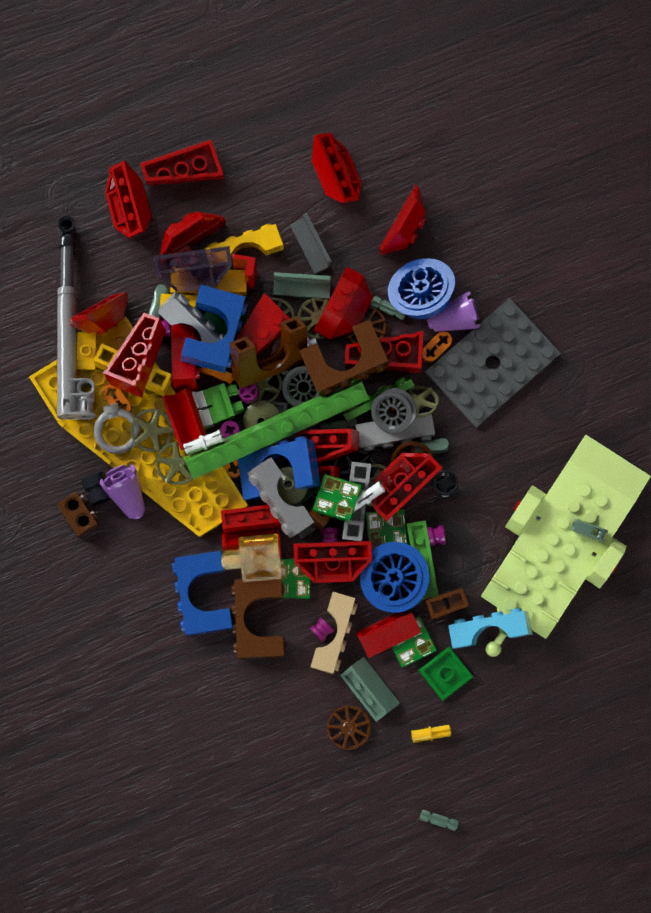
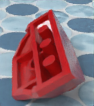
(335, 168)
(127, 200)
(406, 224)
(190, 231)
(345, 306)
(101, 315)
(403, 480)
(332, 560)

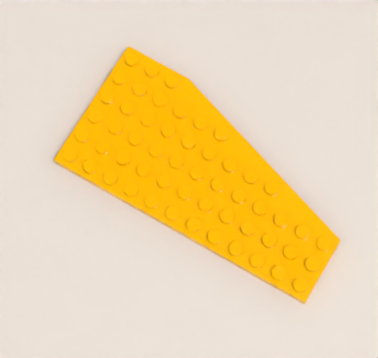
(194, 503)

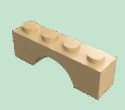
(340, 609)

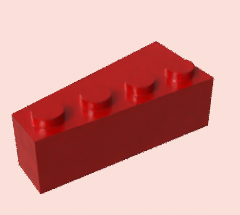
(185, 165)
(263, 324)
(183, 374)

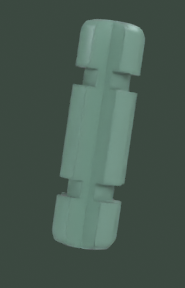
(386, 307)
(342, 424)
(439, 820)

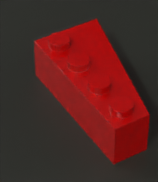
(401, 351)
(136, 356)

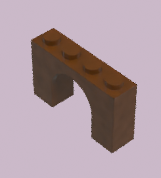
(371, 360)
(249, 370)
(248, 644)

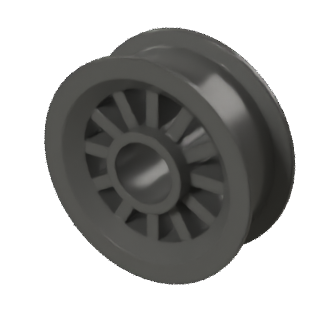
(286, 382)
(385, 402)

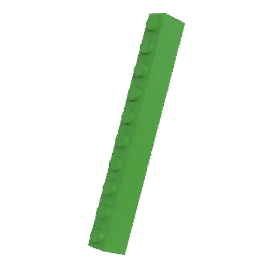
(275, 429)

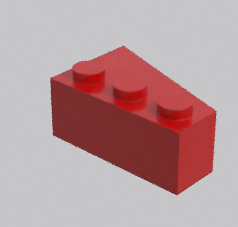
(332, 443)

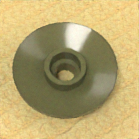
(258, 410)
(292, 494)

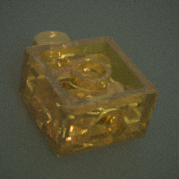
(256, 557)

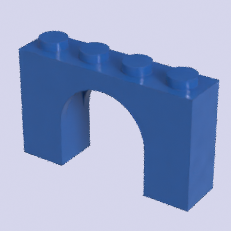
(227, 306)
(301, 456)
(188, 570)

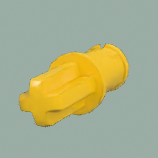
(431, 733)

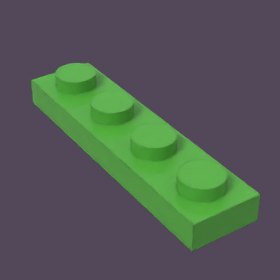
(402, 383)
(420, 541)

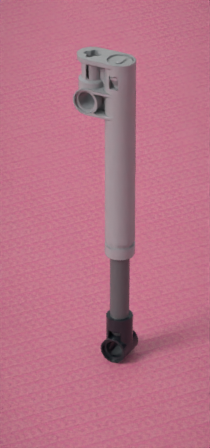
(70, 397)

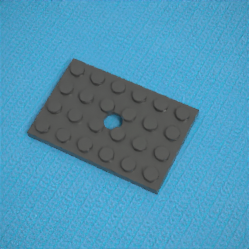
(481, 390)

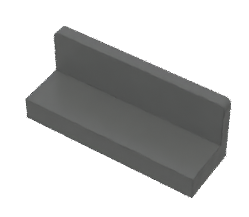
(311, 245)

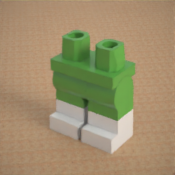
(215, 405)

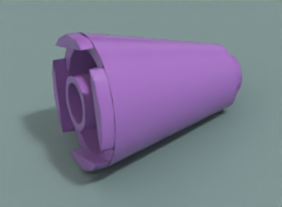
(458, 315)
(125, 490)

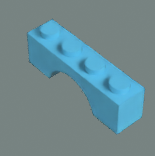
(466, 633)

